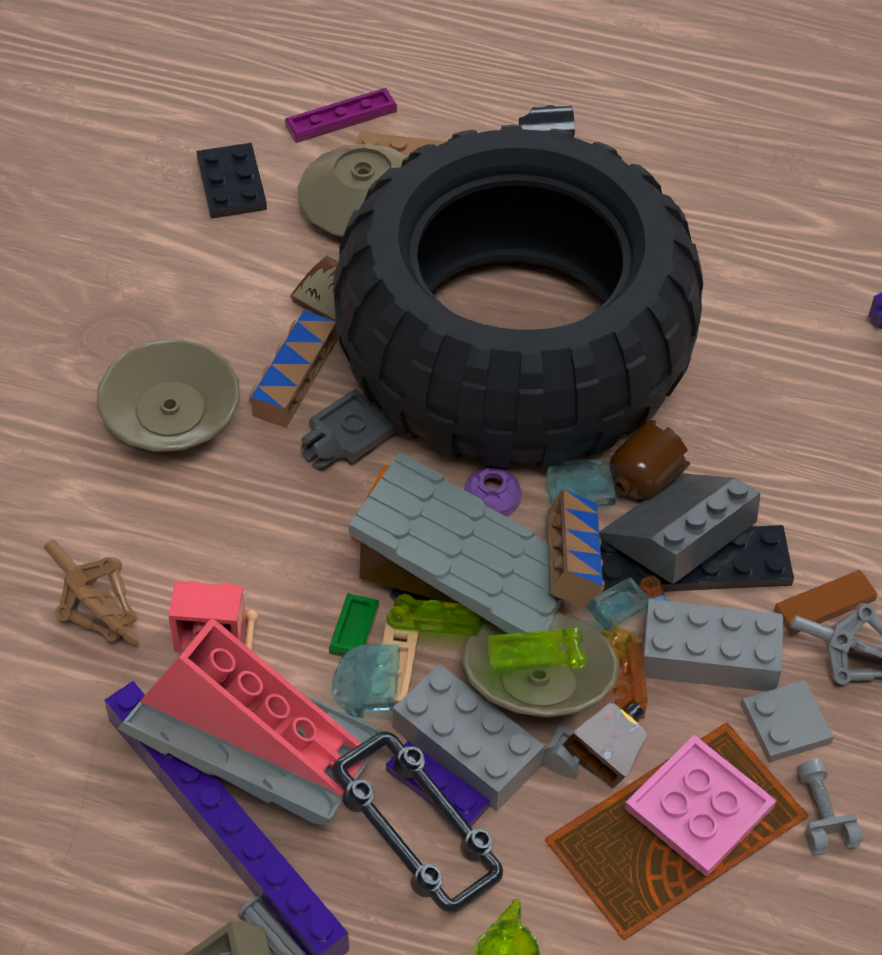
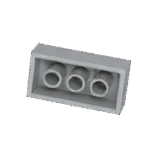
(712, 645)
(468, 736)

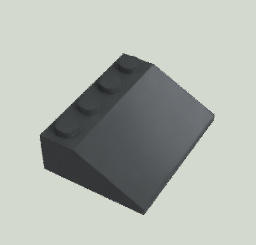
(684, 523)

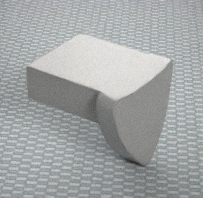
(559, 758)

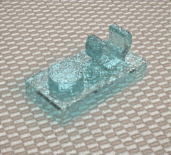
(618, 604)

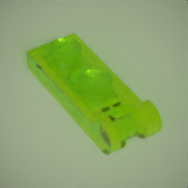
(433, 617)
(536, 650)

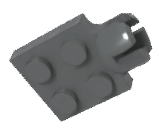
(345, 430)

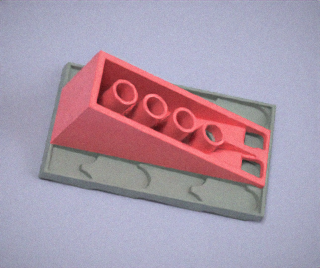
(248, 725)

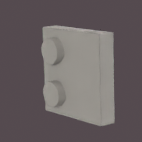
(787, 721)

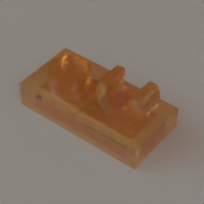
(635, 688)

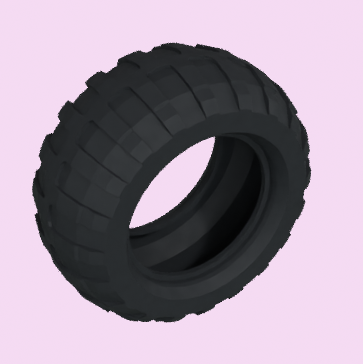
(529, 203)

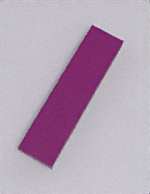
(340, 115)

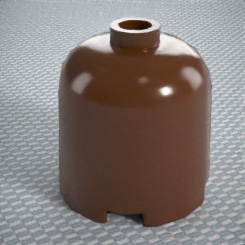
(648, 461)

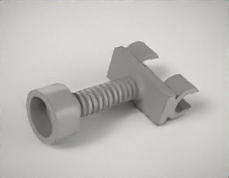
(813, 773)

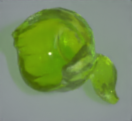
(508, 935)

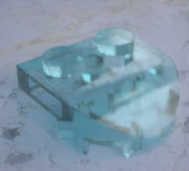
(583, 477)
(367, 679)

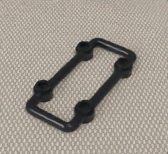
(425, 878)

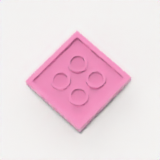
(700, 805)

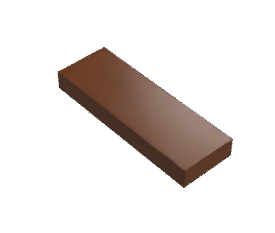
(827, 600)

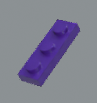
(464, 797)

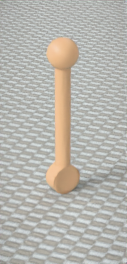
(251, 617)

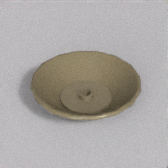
(340, 180)
(165, 375)
(545, 690)

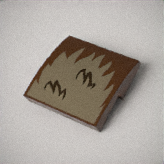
(317, 289)

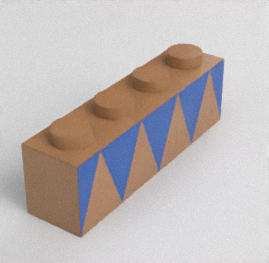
(293, 369)
(574, 549)

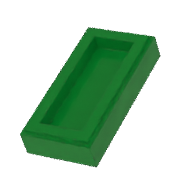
(353, 624)

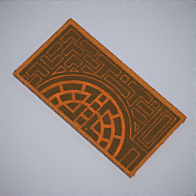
(637, 874)

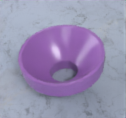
(502, 499)

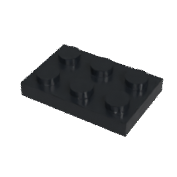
(231, 180)

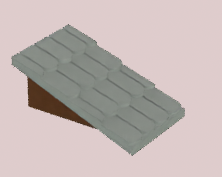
(453, 549)

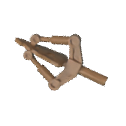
(79, 587)

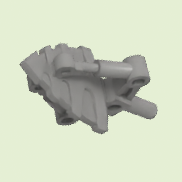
(840, 639)

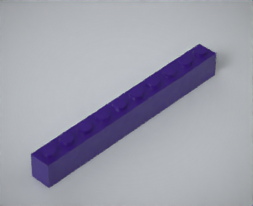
(238, 841)

